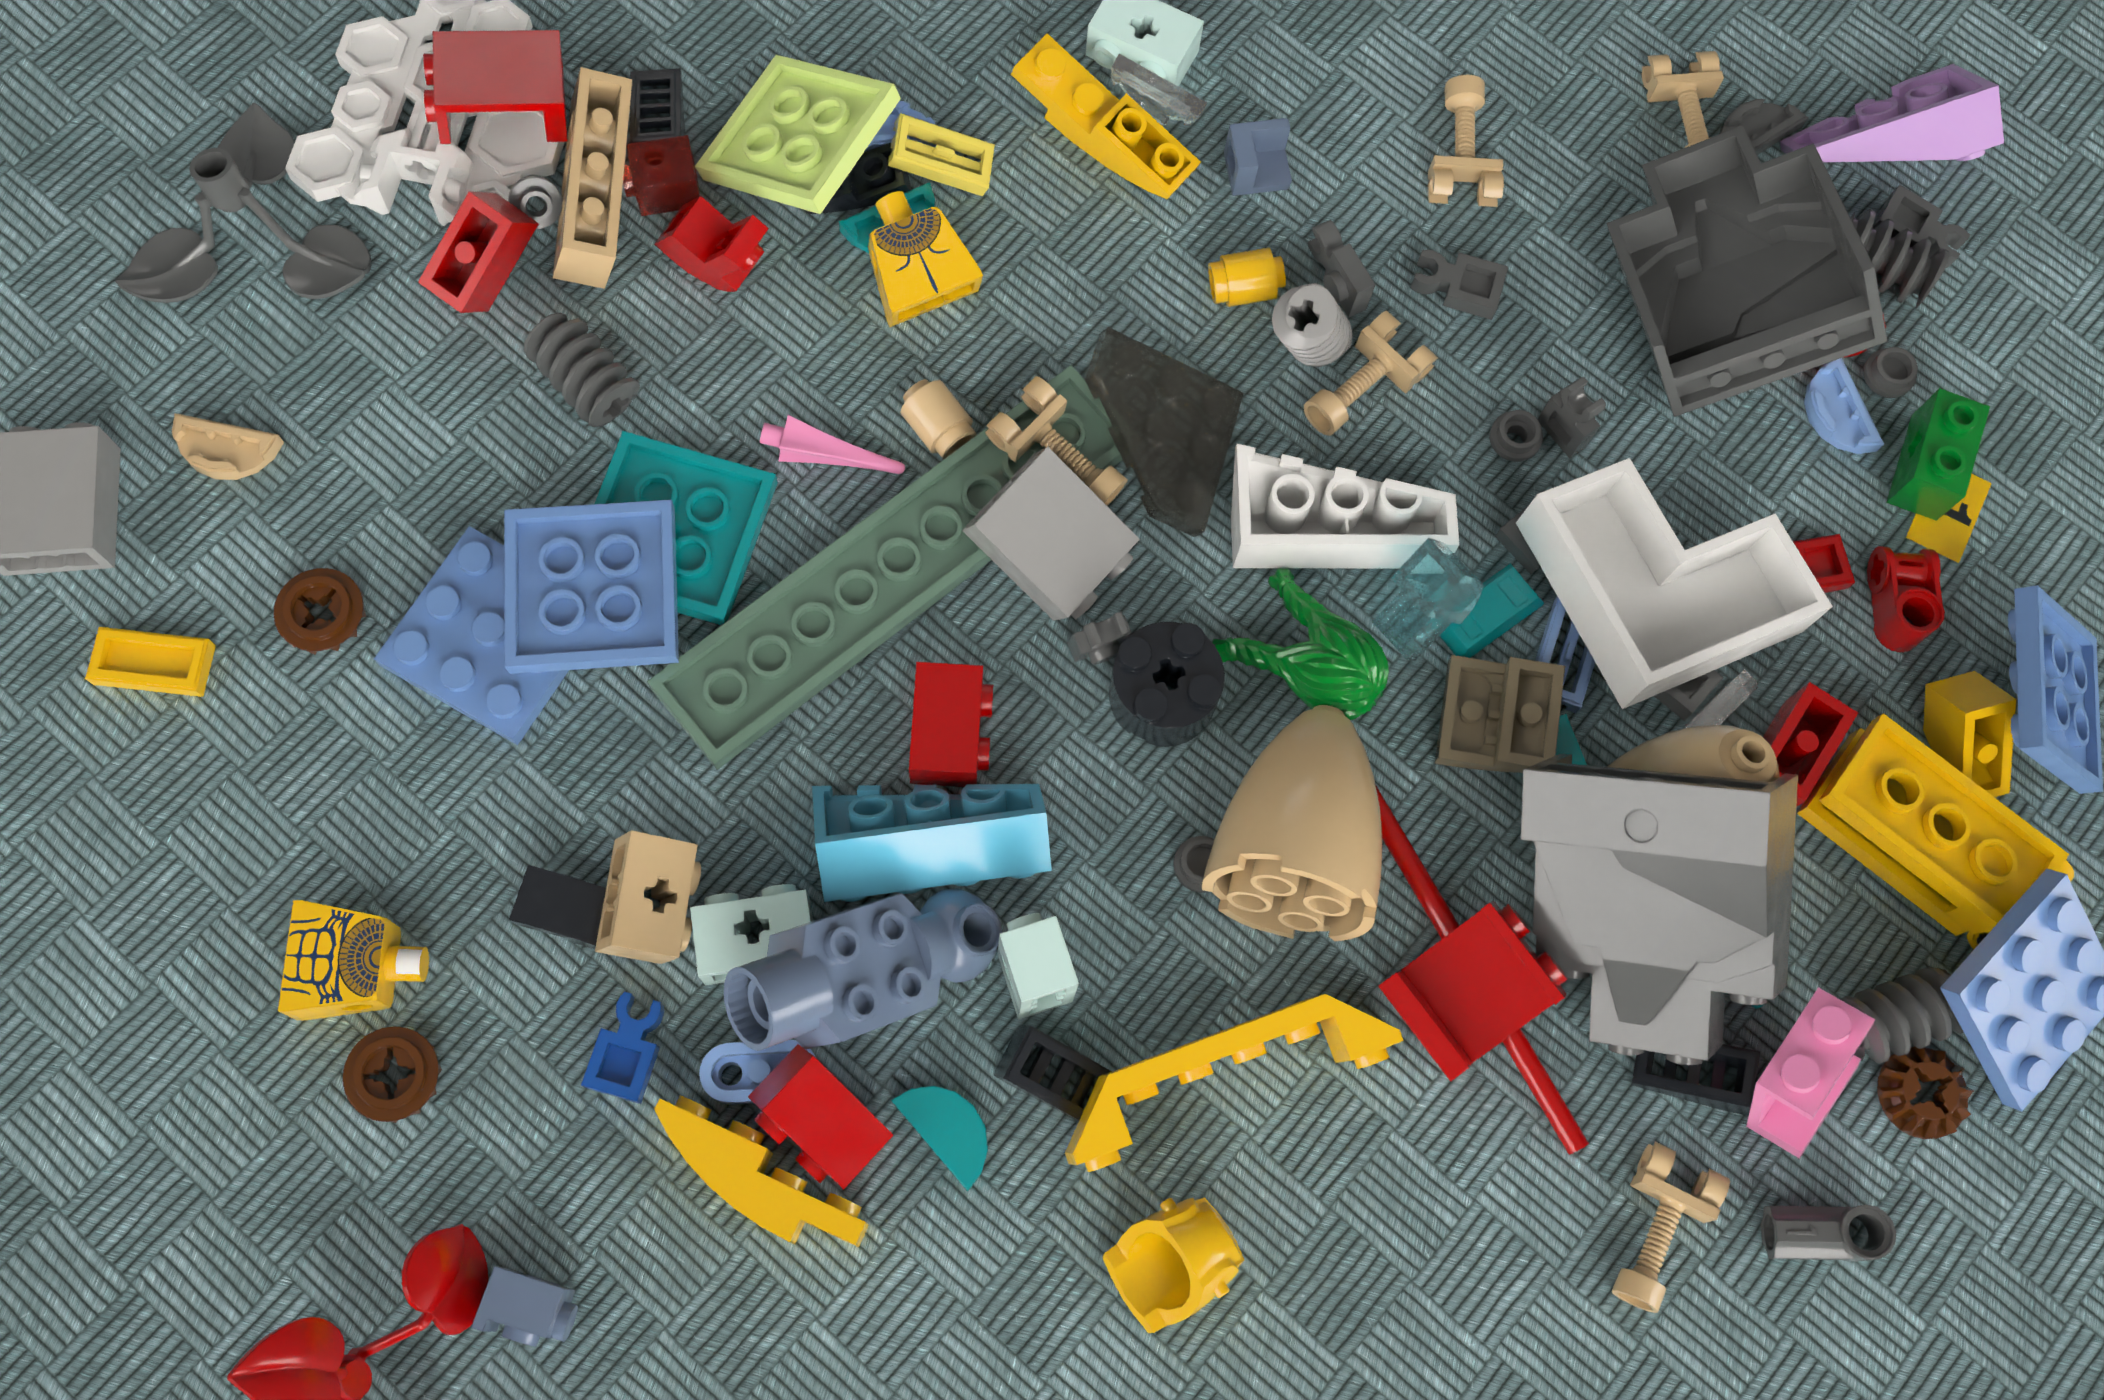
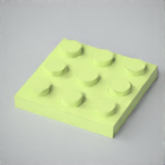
(798, 133)

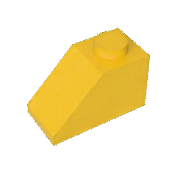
(1971, 728)

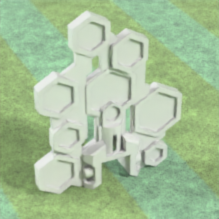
(385, 69)

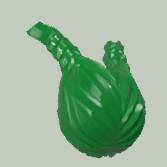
(1334, 668)

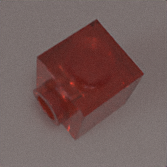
(661, 174)

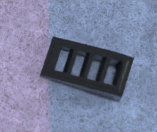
(638, 109)
(1016, 1055)
(1738, 1102)

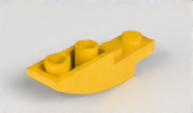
(1102, 125)
(735, 1166)

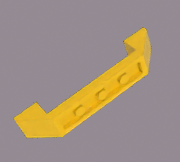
(1347, 1031)

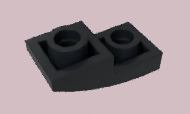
(868, 182)

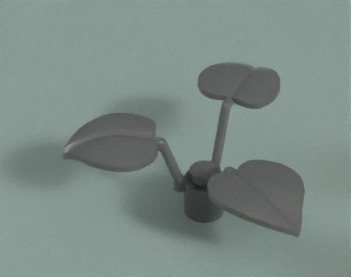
(256, 151)

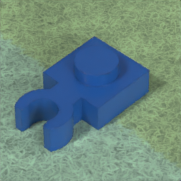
(623, 1059)

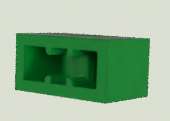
(1938, 454)

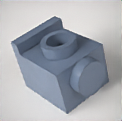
(526, 1307)

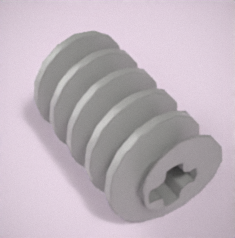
(1312, 325)

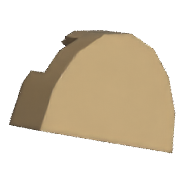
(222, 448)

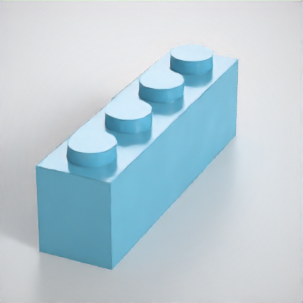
(927, 838)

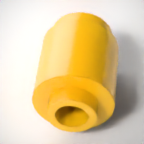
(1246, 277)

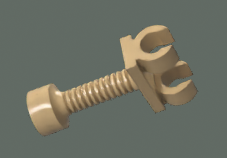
(1687, 88)
(1464, 97)
(1050, 407)
(1328, 410)
(1641, 1284)

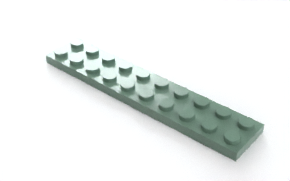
(857, 589)

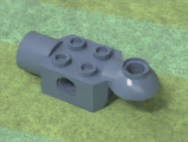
(859, 969)

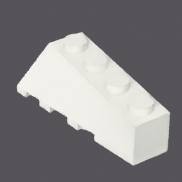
(1329, 518)

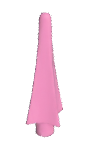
(809, 445)

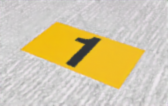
(1952, 530)

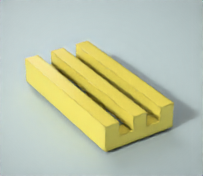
(941, 162)

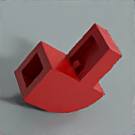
(712, 246)

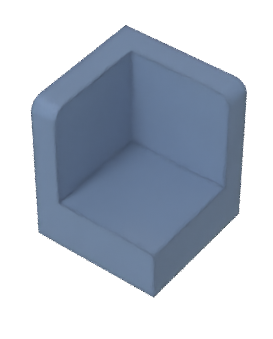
(1258, 156)

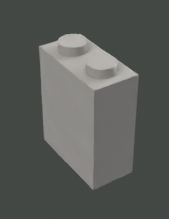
(58, 499)
(1052, 536)

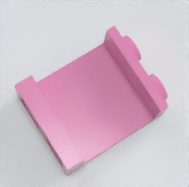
(1808, 1072)

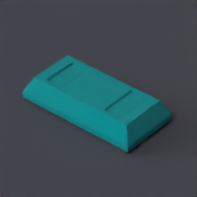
(1502, 605)

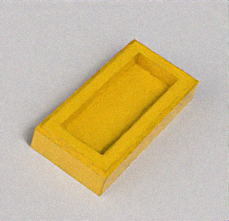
(150, 661)

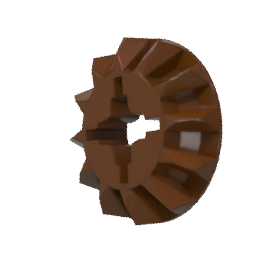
(318, 587)
(373, 1056)
(1899, 1084)

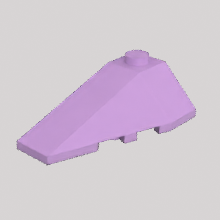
(1927, 118)

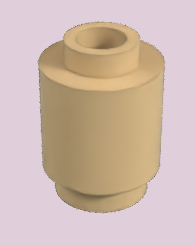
(937, 417)

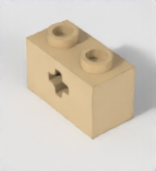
(628, 921)

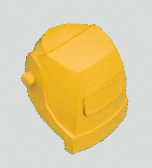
(1174, 1262)

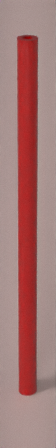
(1445, 923)

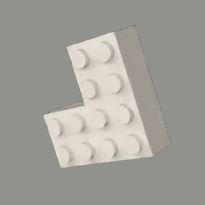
(1650, 605)

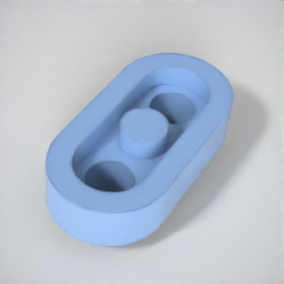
(754, 1065)

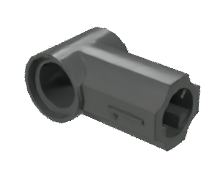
(1824, 1232)

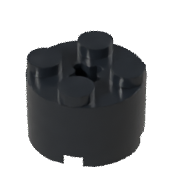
(1181, 657)

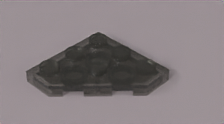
(1165, 425)

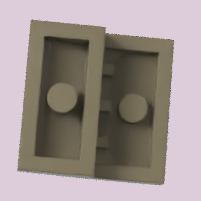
(1499, 714)

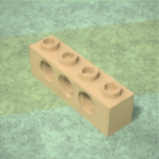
(592, 178)

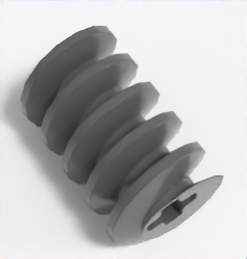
(1897, 261)
(580, 368)
(1905, 1014)

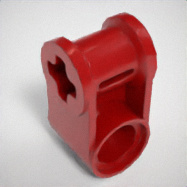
(1905, 587)

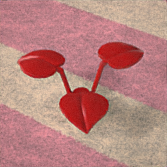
(306, 1357)

